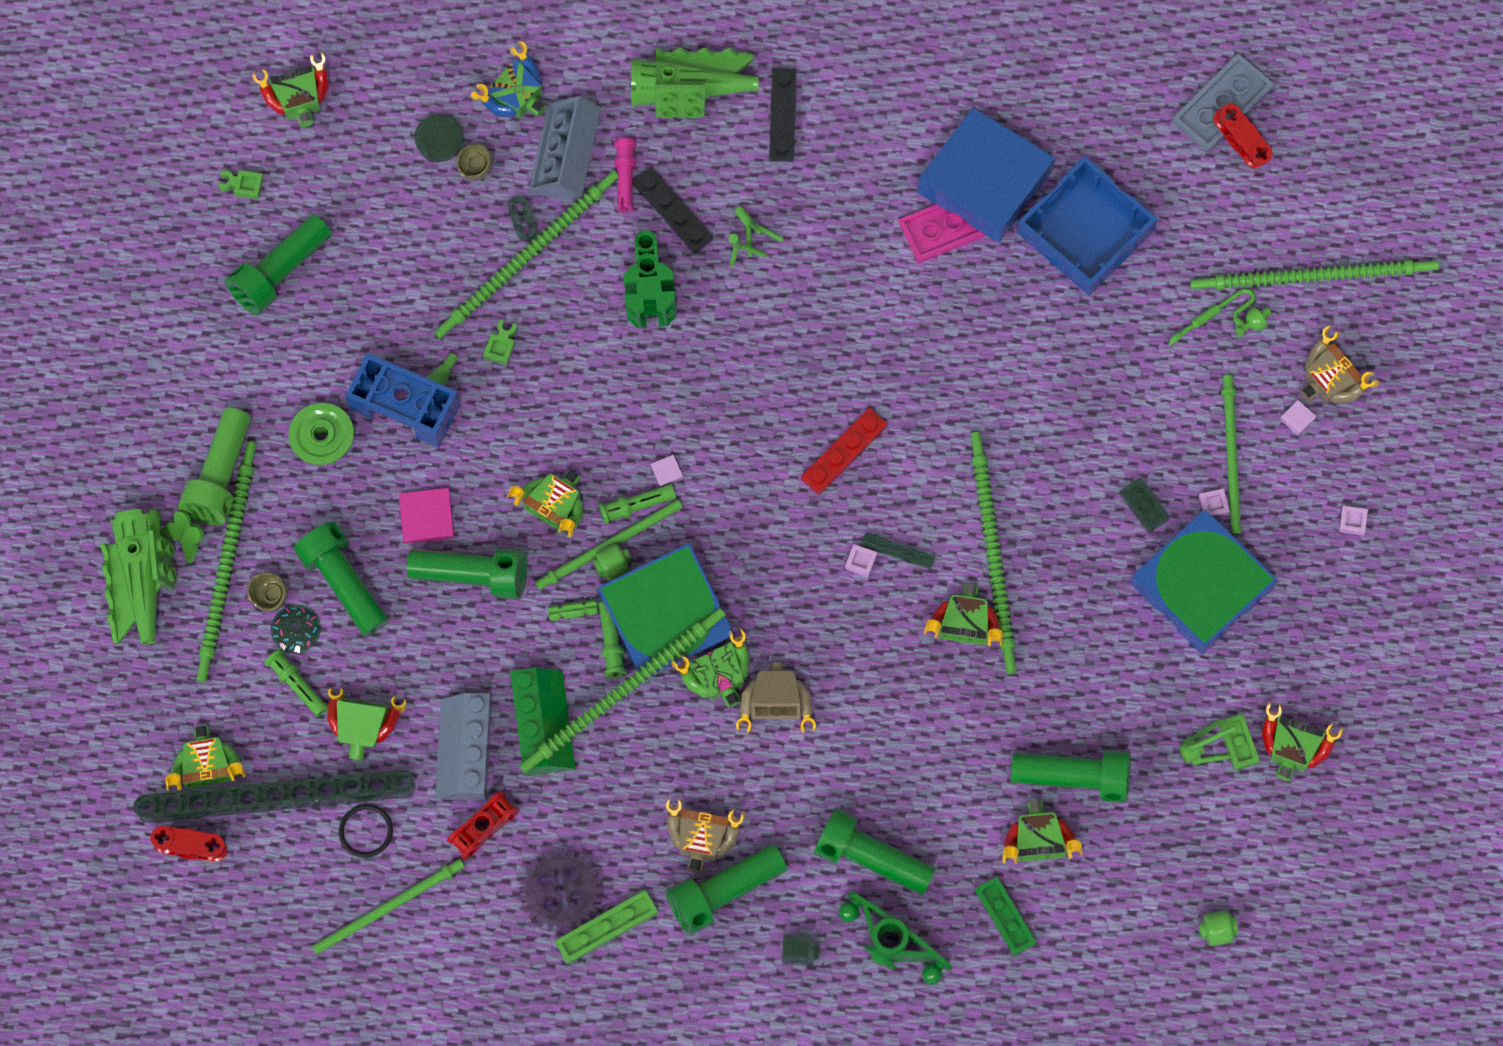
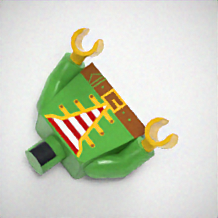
(552, 501)
(204, 762)

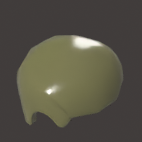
(476, 158)
(267, 591)

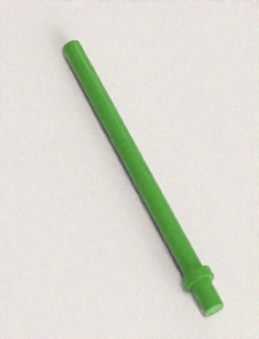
(1229, 393)
(553, 576)
(445, 872)

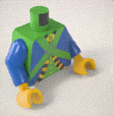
(515, 89)

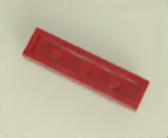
(844, 451)

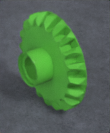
(321, 419)

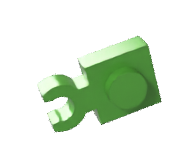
(245, 185)
(501, 346)

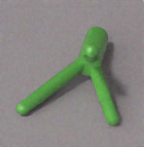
(750, 224)
(738, 245)

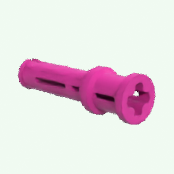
(625, 164)

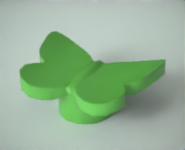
(185, 532)

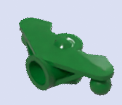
(884, 956)

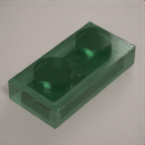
(1144, 505)

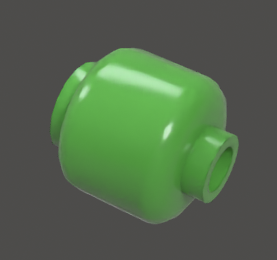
(612, 562)
(1218, 928)

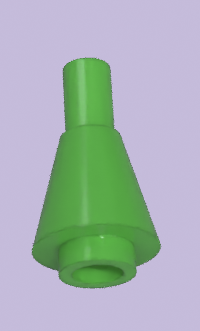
(442, 372)

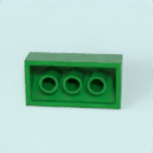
(539, 715)

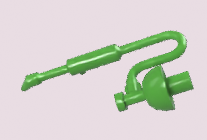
(1254, 319)

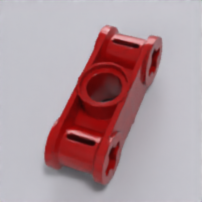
(1242, 136)
(475, 838)
(188, 843)

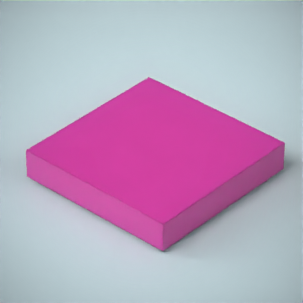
(426, 515)

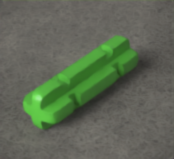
(572, 610)

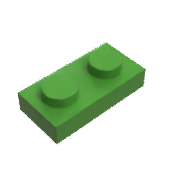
(1239, 743)

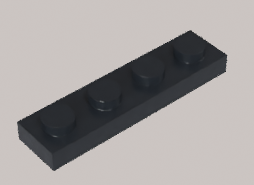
(672, 210)

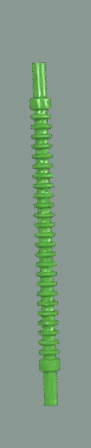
(1408, 267)
(458, 316)
(980, 462)
(698, 631)
(207, 651)

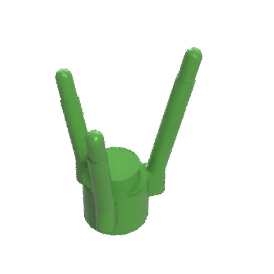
(1193, 749)

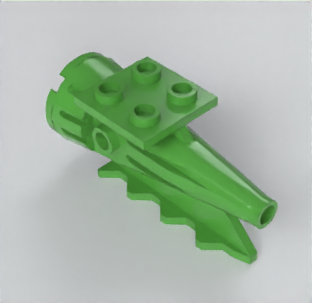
(685, 79)
(136, 572)

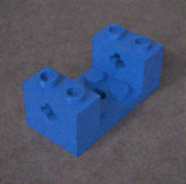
(426, 409)

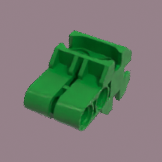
(649, 285)

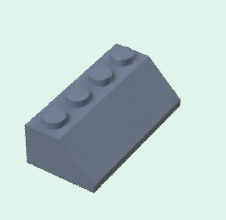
(565, 148)
(464, 747)

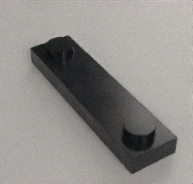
(783, 114)

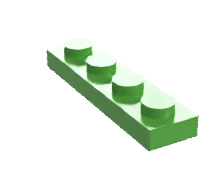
(606, 927)

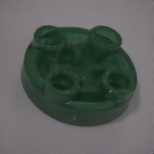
(439, 138)

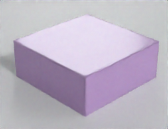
(1298, 417)
(666, 471)
(1214, 503)
(1353, 520)
(860, 560)

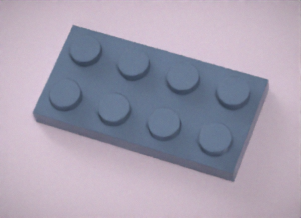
(1235, 84)

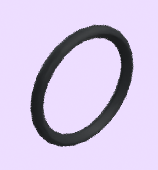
(372, 853)

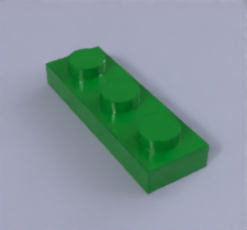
(1005, 916)

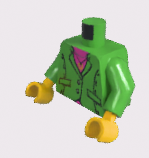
(718, 672)

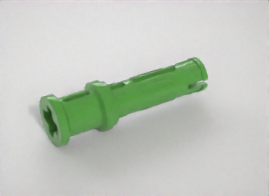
(664, 494)
(612, 651)
(287, 673)

